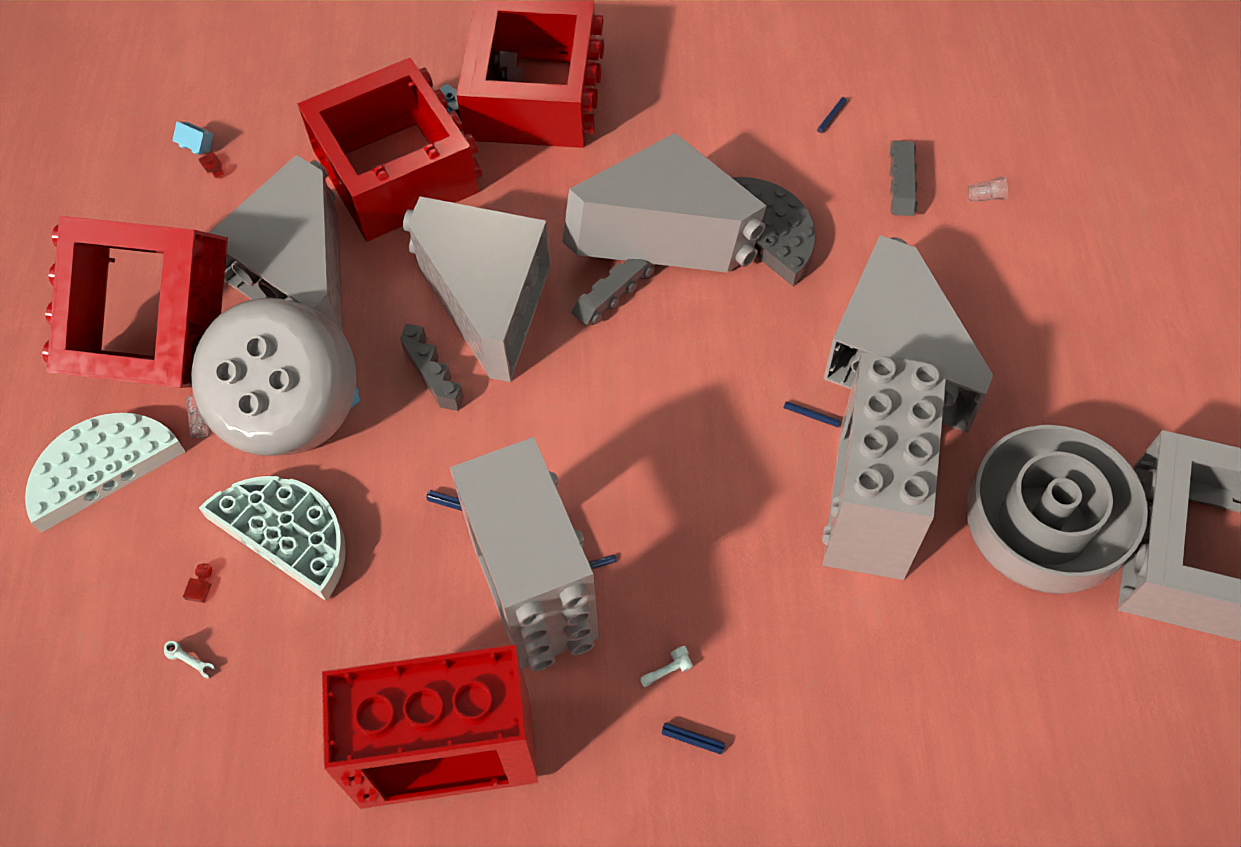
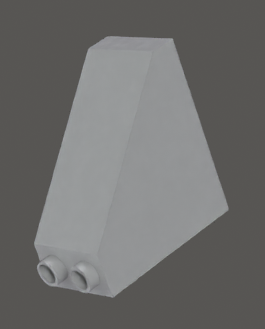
(665, 209)
(287, 240)
(484, 272)
(907, 316)

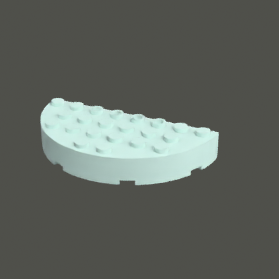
(95, 462)
(285, 526)

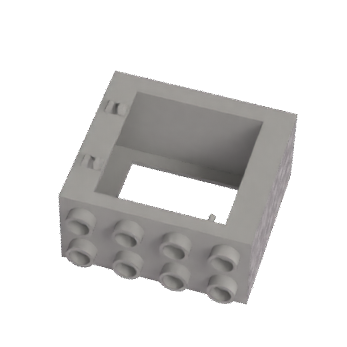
(885, 466)
(529, 553)
(1154, 576)

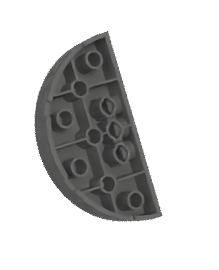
(788, 230)

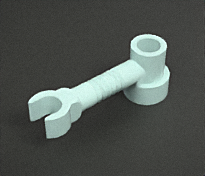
(178, 653)
(681, 661)

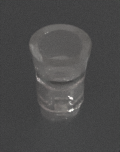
(989, 190)
(197, 426)

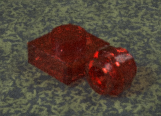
(212, 164)
(199, 588)

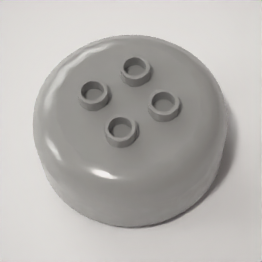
(273, 377)
(1056, 509)

